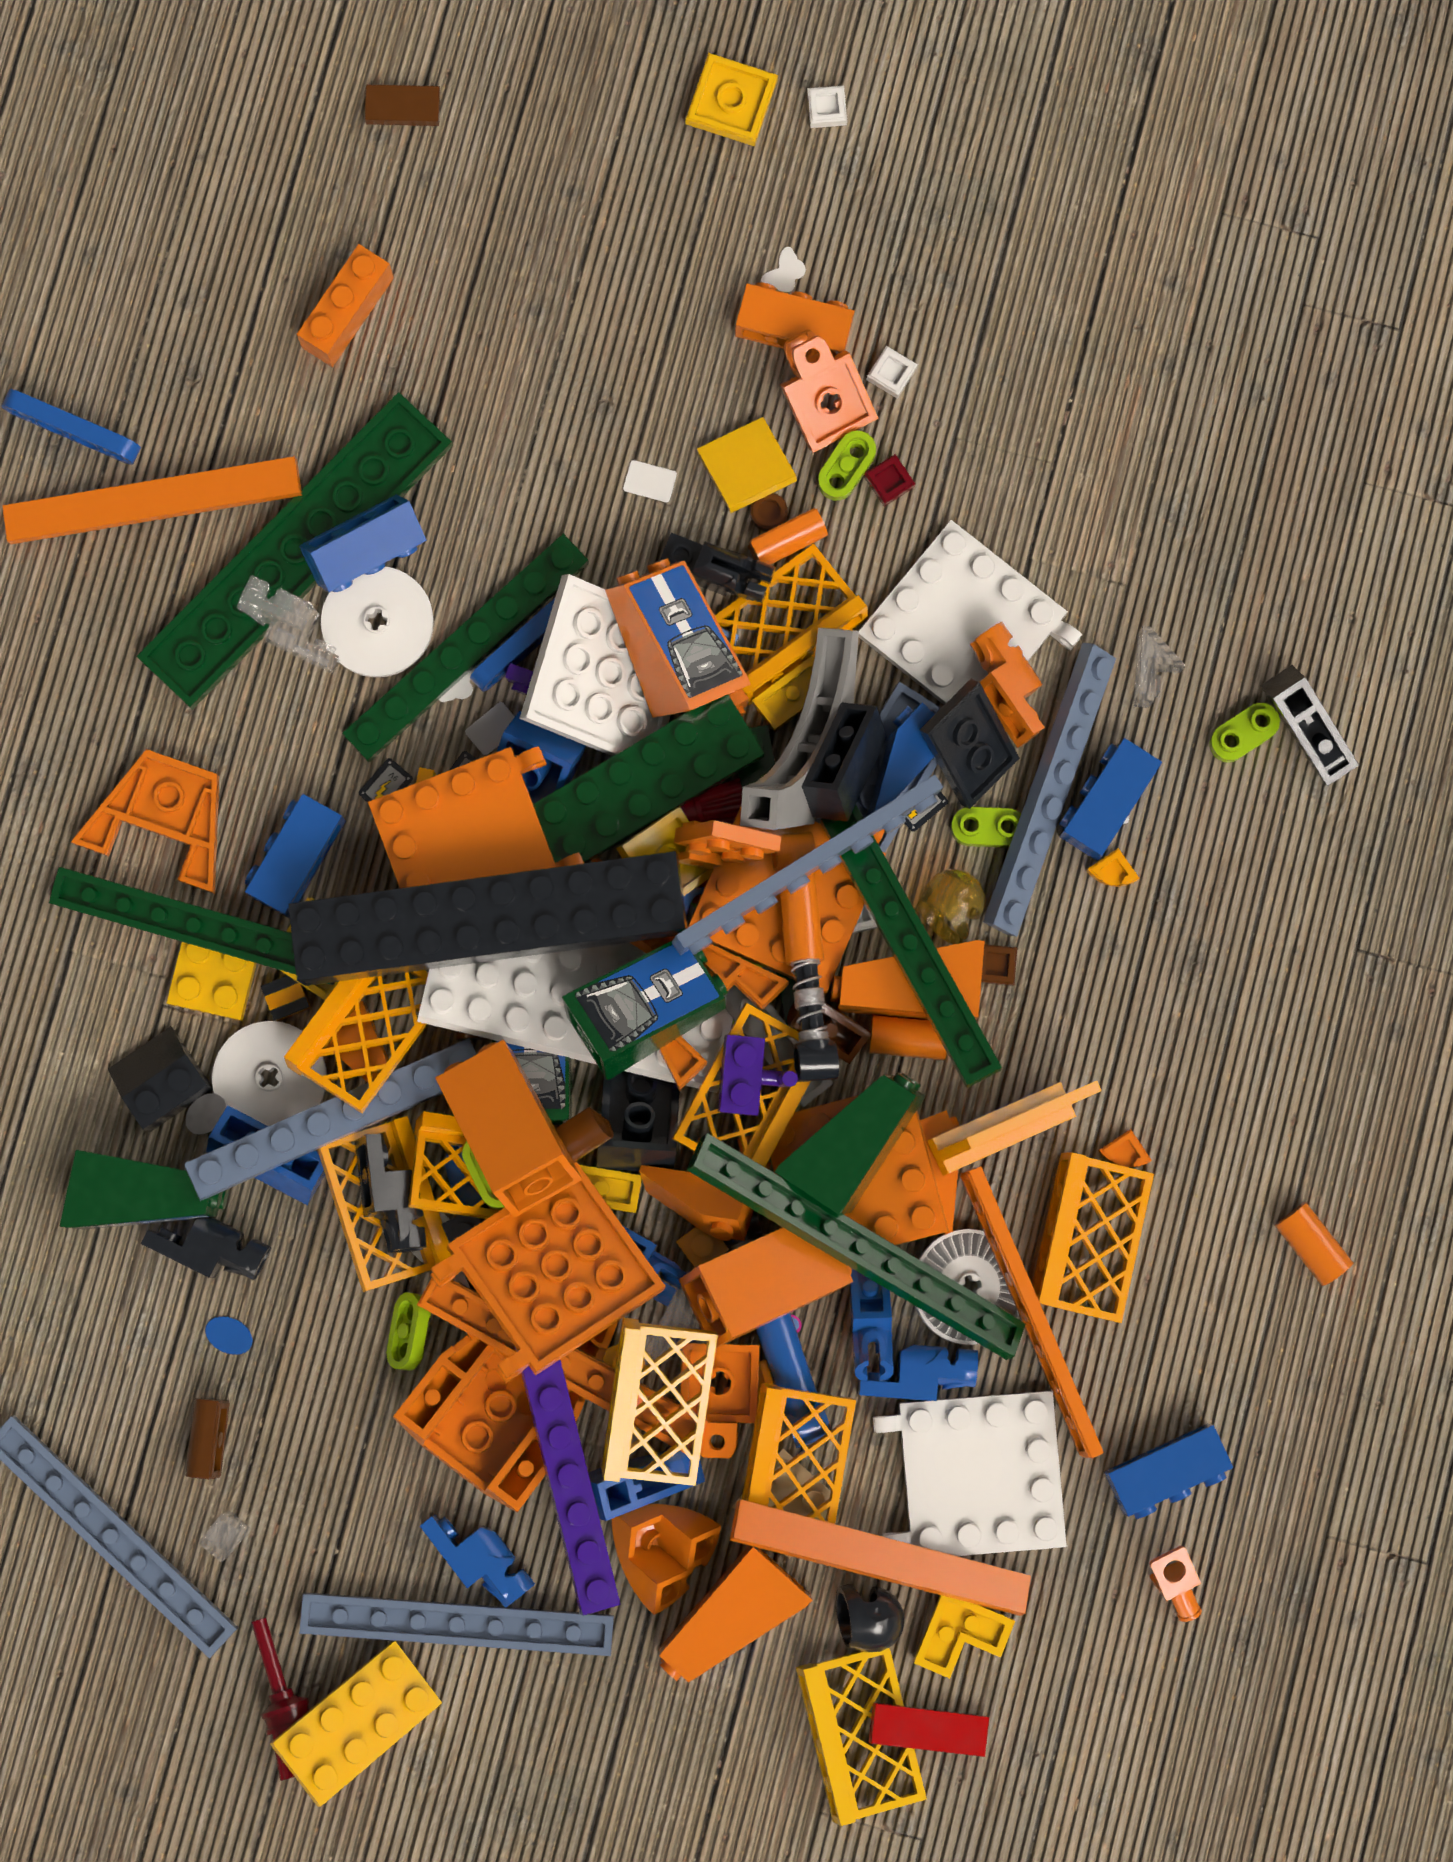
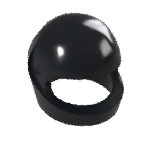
(870, 1624)

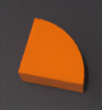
(1125, 1151)

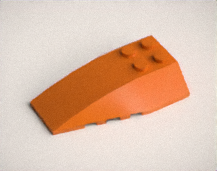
(482, 1423)

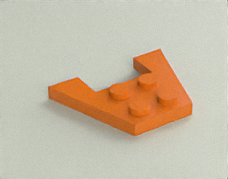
(168, 801)
(753, 981)

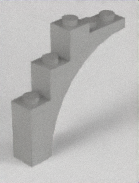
(778, 796)

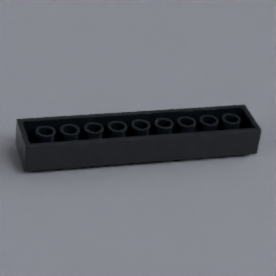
(487, 918)

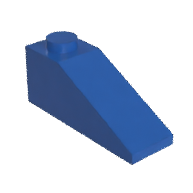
(903, 757)
(630, 1494)

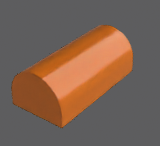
(788, 537)
(905, 1038)
(1314, 1244)

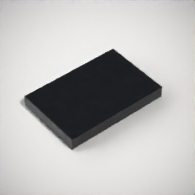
(970, 743)

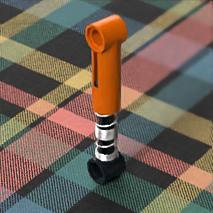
(815, 1053)

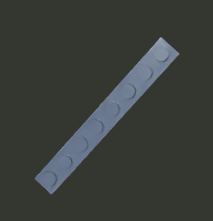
(1049, 789)
(795, 875)
(320, 1125)
(113, 1538)
(456, 1624)

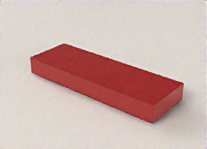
(928, 1729)

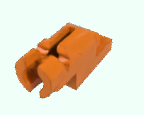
(1008, 683)

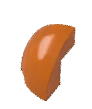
(661, 1549)

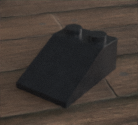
(642, 1121)

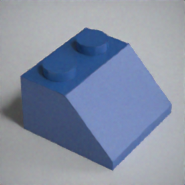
(560, 754)

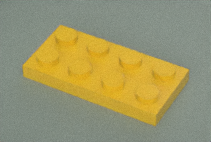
(356, 1723)

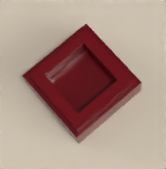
(889, 480)

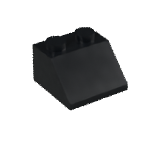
(159, 1080)

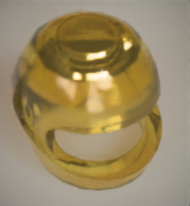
(955, 896)

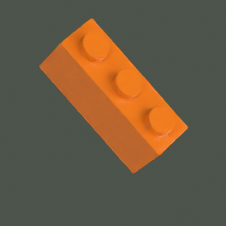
(345, 305)
(777, 316)

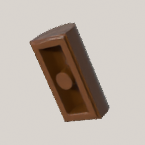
(843, 1030)
(584, 1133)
(207, 1438)

